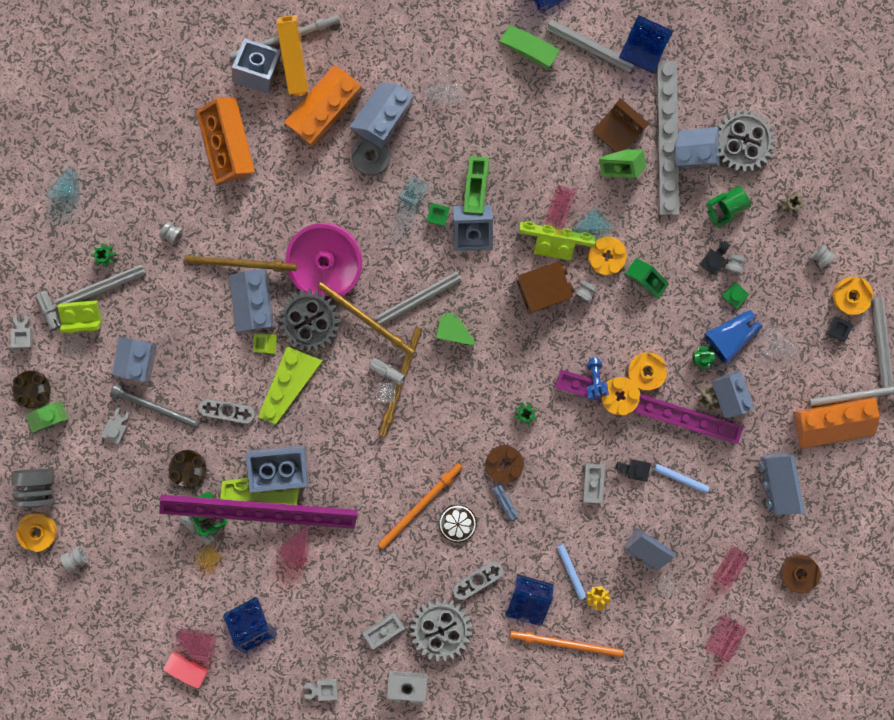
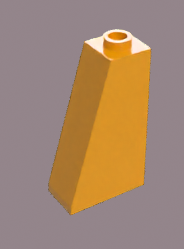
(292, 54)

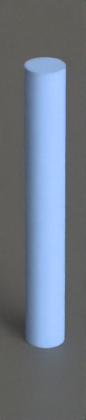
(681, 478)
(571, 572)

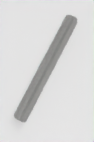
(588, 45)
(103, 285)
(418, 298)
(882, 342)

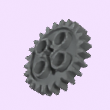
(301, 305)

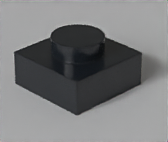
(839, 329)

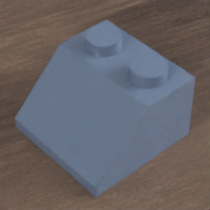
(255, 66)
(697, 148)
(473, 230)
(134, 359)
(732, 394)
(648, 549)

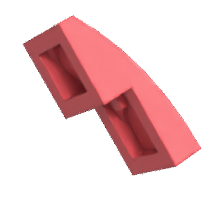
(186, 671)

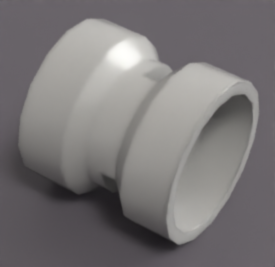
(72, 560)

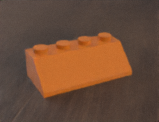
(323, 105)
(225, 140)
(837, 422)

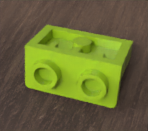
(79, 316)

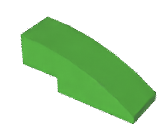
(530, 47)
(476, 185)

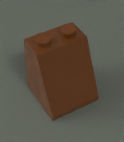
(544, 286)

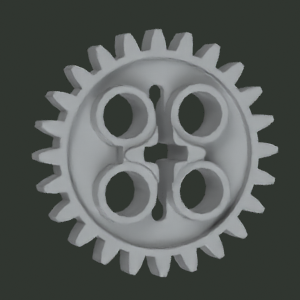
(747, 123)
(448, 645)

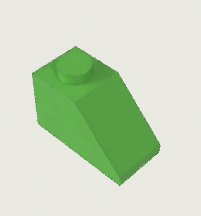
(623, 164)
(453, 330)
(46, 417)

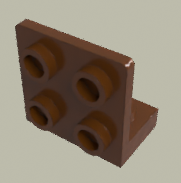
(620, 126)

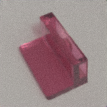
(560, 205)
(731, 566)
(725, 638)

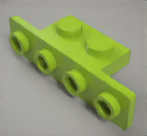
(554, 241)

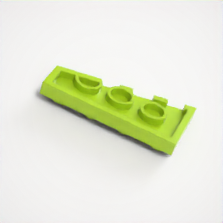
(289, 380)
(239, 490)

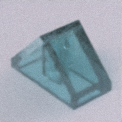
(66, 186)
(413, 192)
(593, 221)

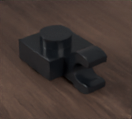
(713, 259)
(636, 469)

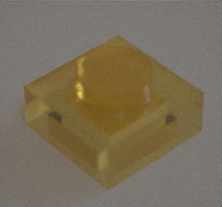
(208, 557)

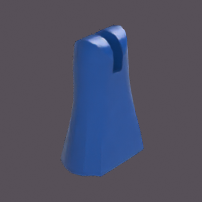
(732, 336)

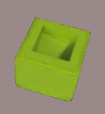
(264, 343)

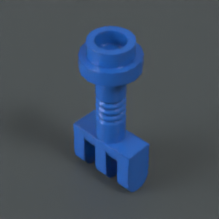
(595, 364)

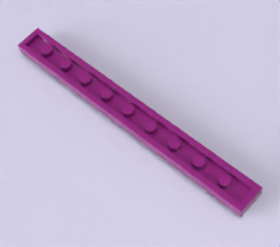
(660, 410)
(257, 511)

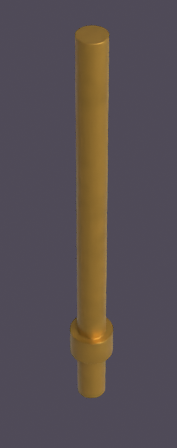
(276, 265)
(396, 341)
(388, 417)

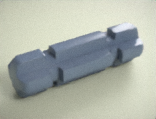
(505, 502)

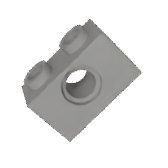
(416, 680)

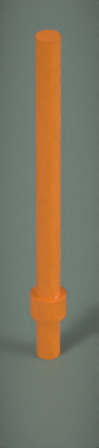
(446, 479)
(529, 637)

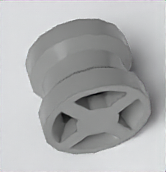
(171, 233)
(822, 256)
(735, 264)
(586, 291)

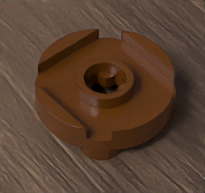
(513, 470)
(807, 581)

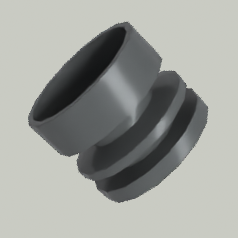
(32, 487)

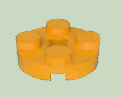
(617, 251)
(863, 297)
(658, 370)
(631, 395)
(34, 542)

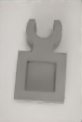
(21, 336)
(115, 428)
(325, 690)

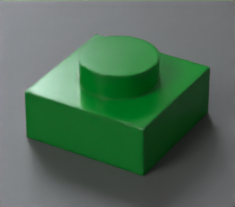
(438, 214)
(735, 295)

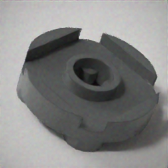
(370, 167)

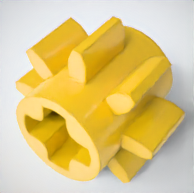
(598, 598)

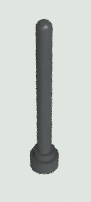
(119, 392)

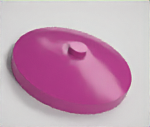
(325, 255)

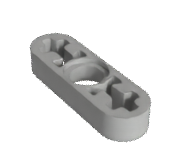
(214, 403)
(463, 583)

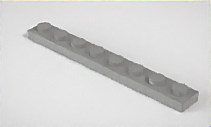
(667, 137)

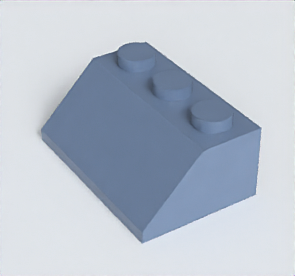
(382, 113)
(251, 300)
(277, 468)
(781, 484)

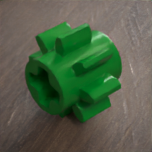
(99, 257)
(703, 357)
(530, 416)

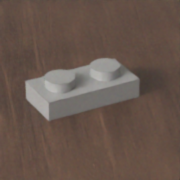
(593, 483)
(383, 630)

